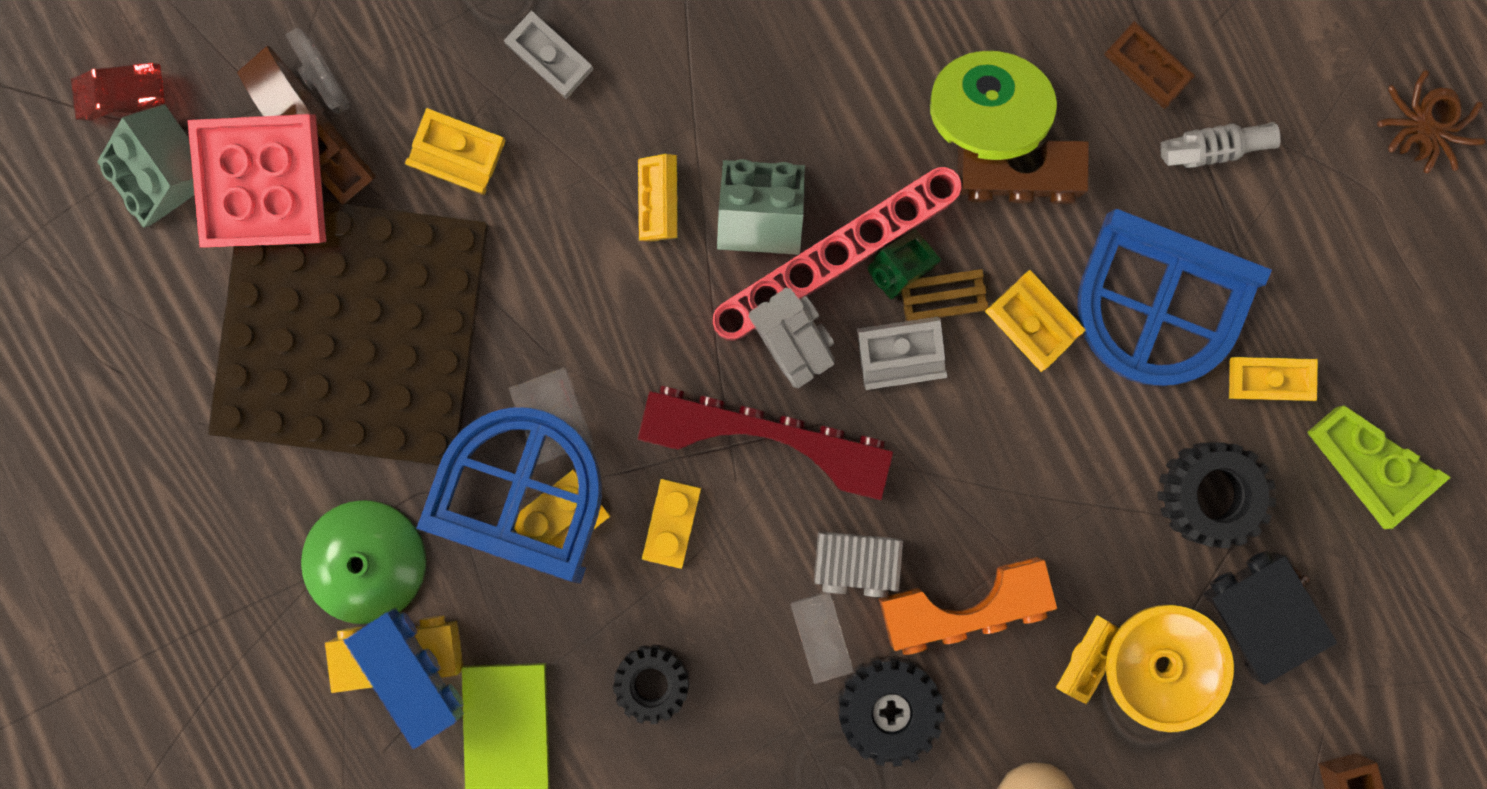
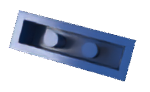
(405, 677)

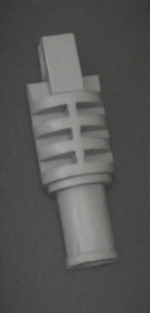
(1218, 144)

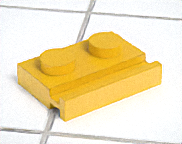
(455, 151)
(1035, 320)
(550, 517)

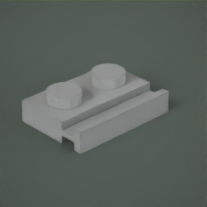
(902, 353)

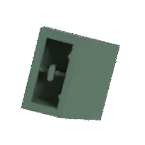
(149, 164)
(761, 207)

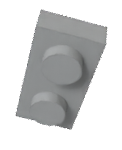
(548, 54)

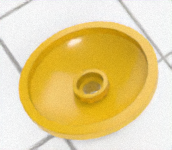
(1196, 674)

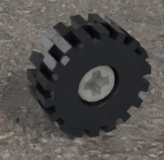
(868, 693)

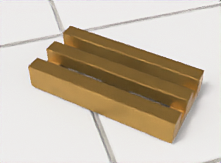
(978, 290)

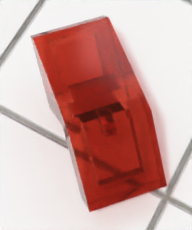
(117, 90)

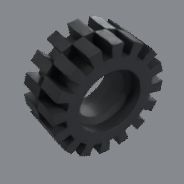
(644, 708)

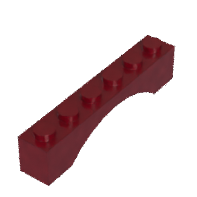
(850, 465)

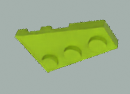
(1379, 471)

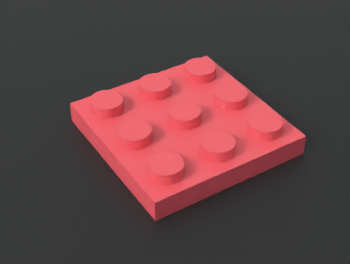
(257, 180)

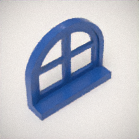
(1179, 254)
(501, 540)

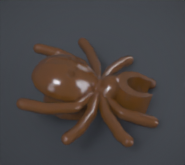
(1431, 123)

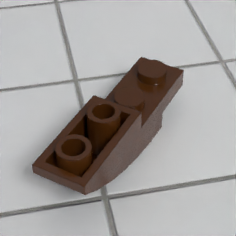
(281, 93)

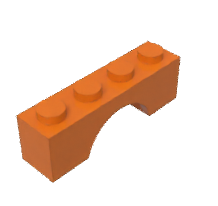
(1017, 593)

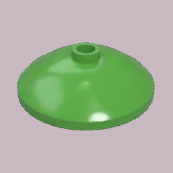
(390, 556)

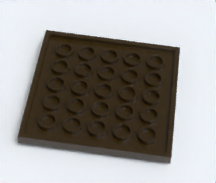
(352, 336)

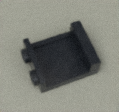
(1269, 616)

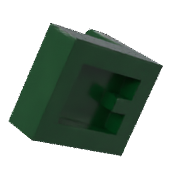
(902, 263)

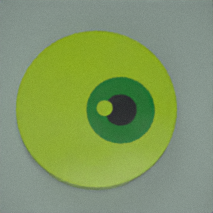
(993, 104)

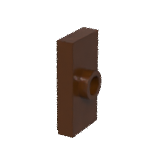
(1149, 65)

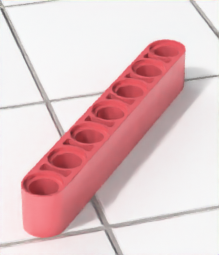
(849, 238)

